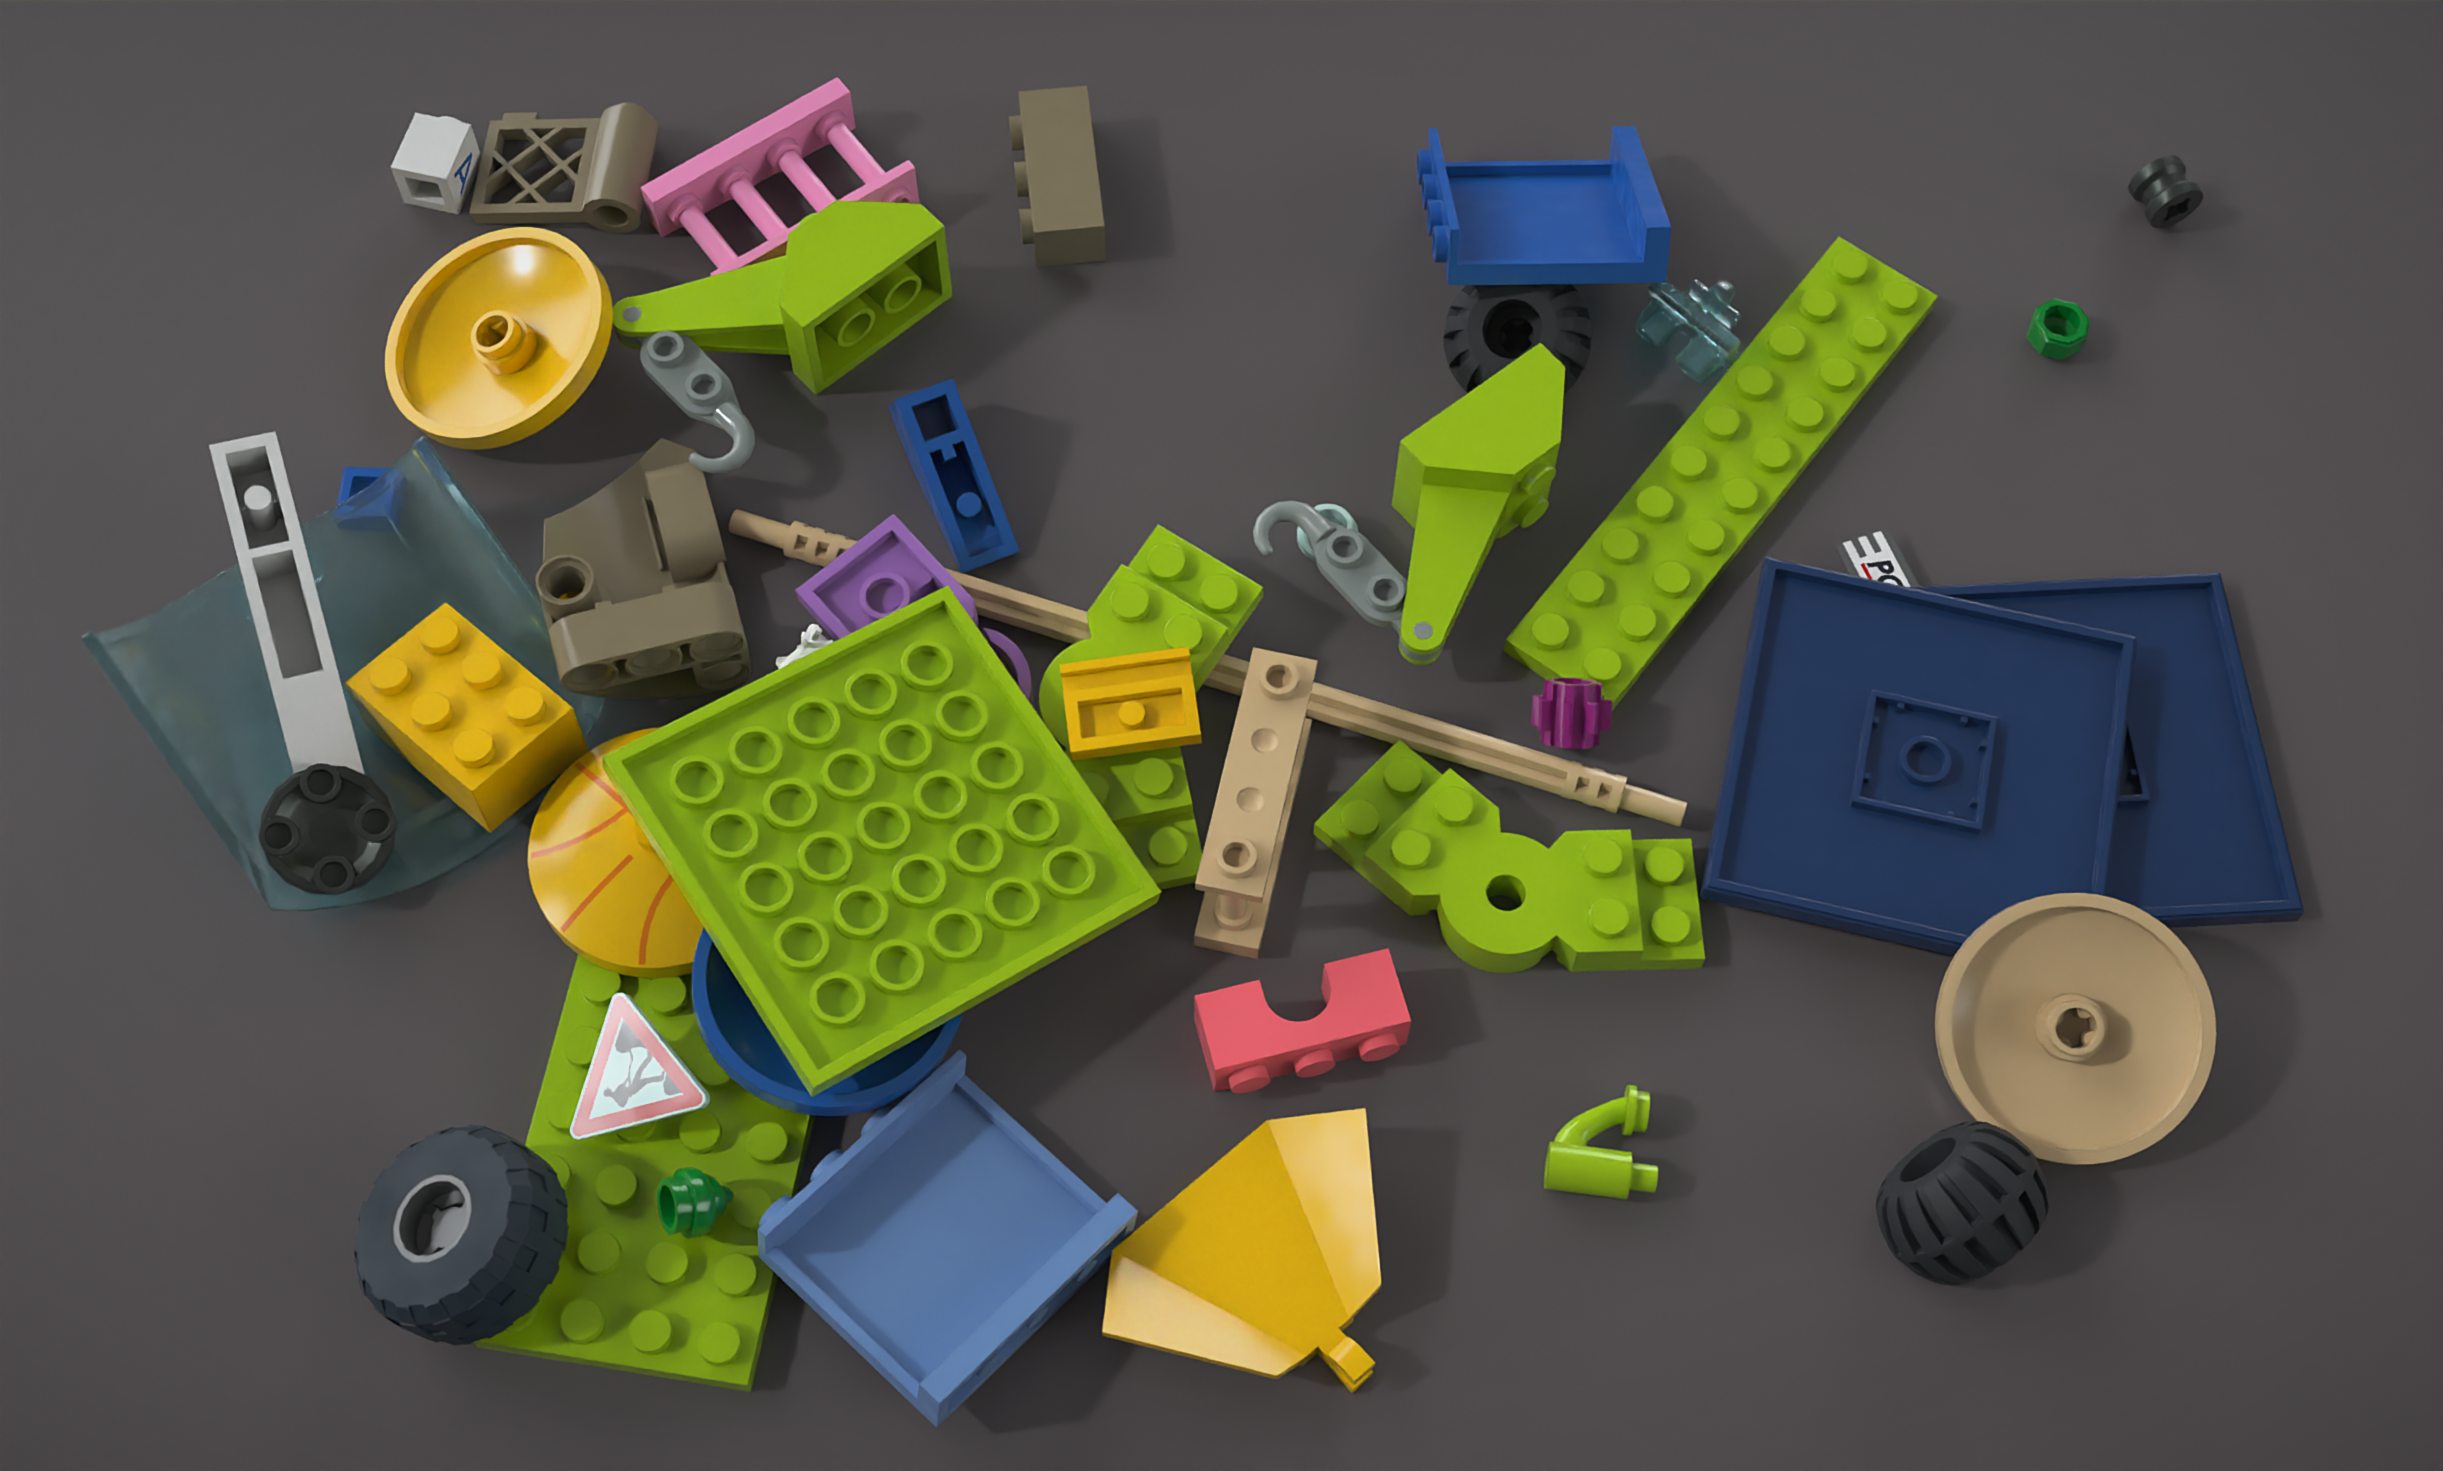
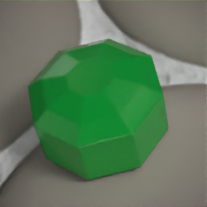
(2058, 329)

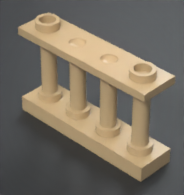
(1254, 803)

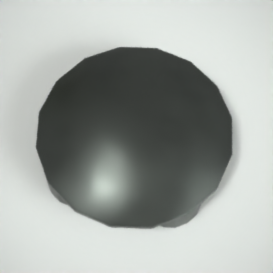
(327, 829)

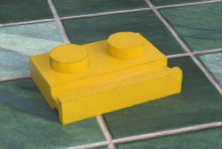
(1130, 703)

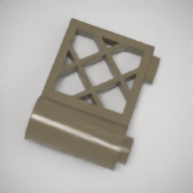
(609, 168)

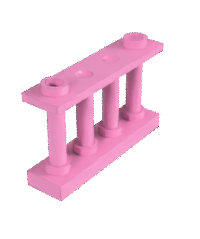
(756, 154)

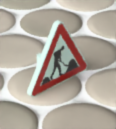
(633, 1076)

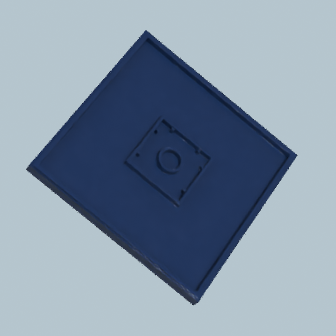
(1915, 759)
(2196, 794)

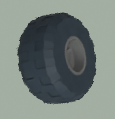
(461, 1235)

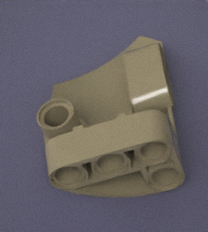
(651, 586)

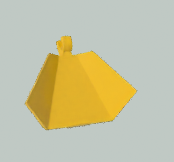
(1259, 1255)

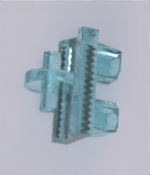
(1673, 311)

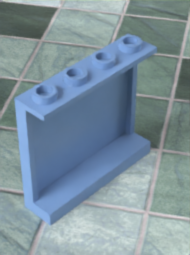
(941, 1239)

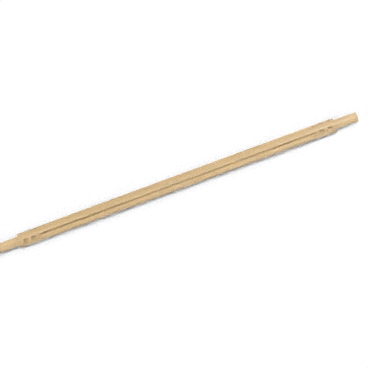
(1326, 703)

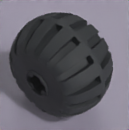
(1486, 314)
(1962, 1203)

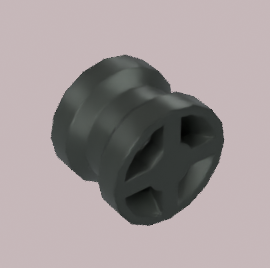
(2165, 191)

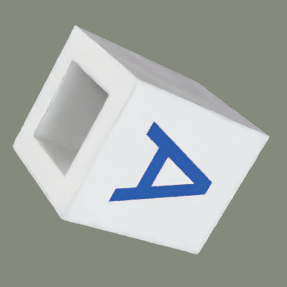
(437, 163)

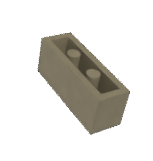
(1058, 176)

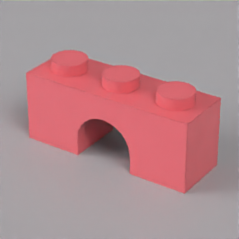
(1251, 1044)

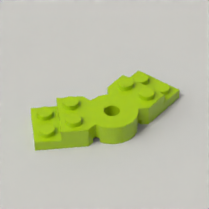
(1159, 602)
(1587, 897)

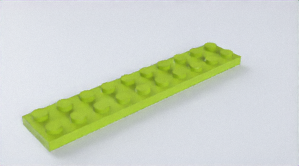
(1721, 473)

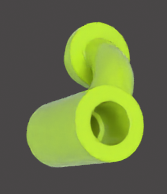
(1595, 1170)

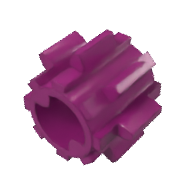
(1571, 712)

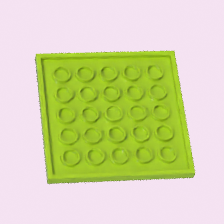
(879, 836)

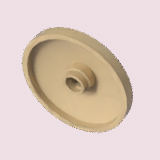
(2076, 1027)

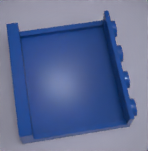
(1546, 218)

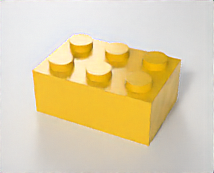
(468, 716)

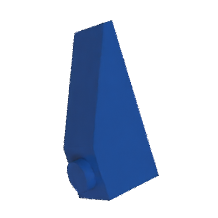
(953, 474)

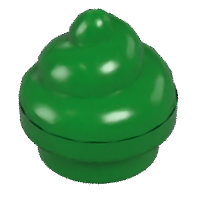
(691, 1202)

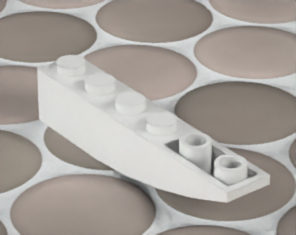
(285, 603)

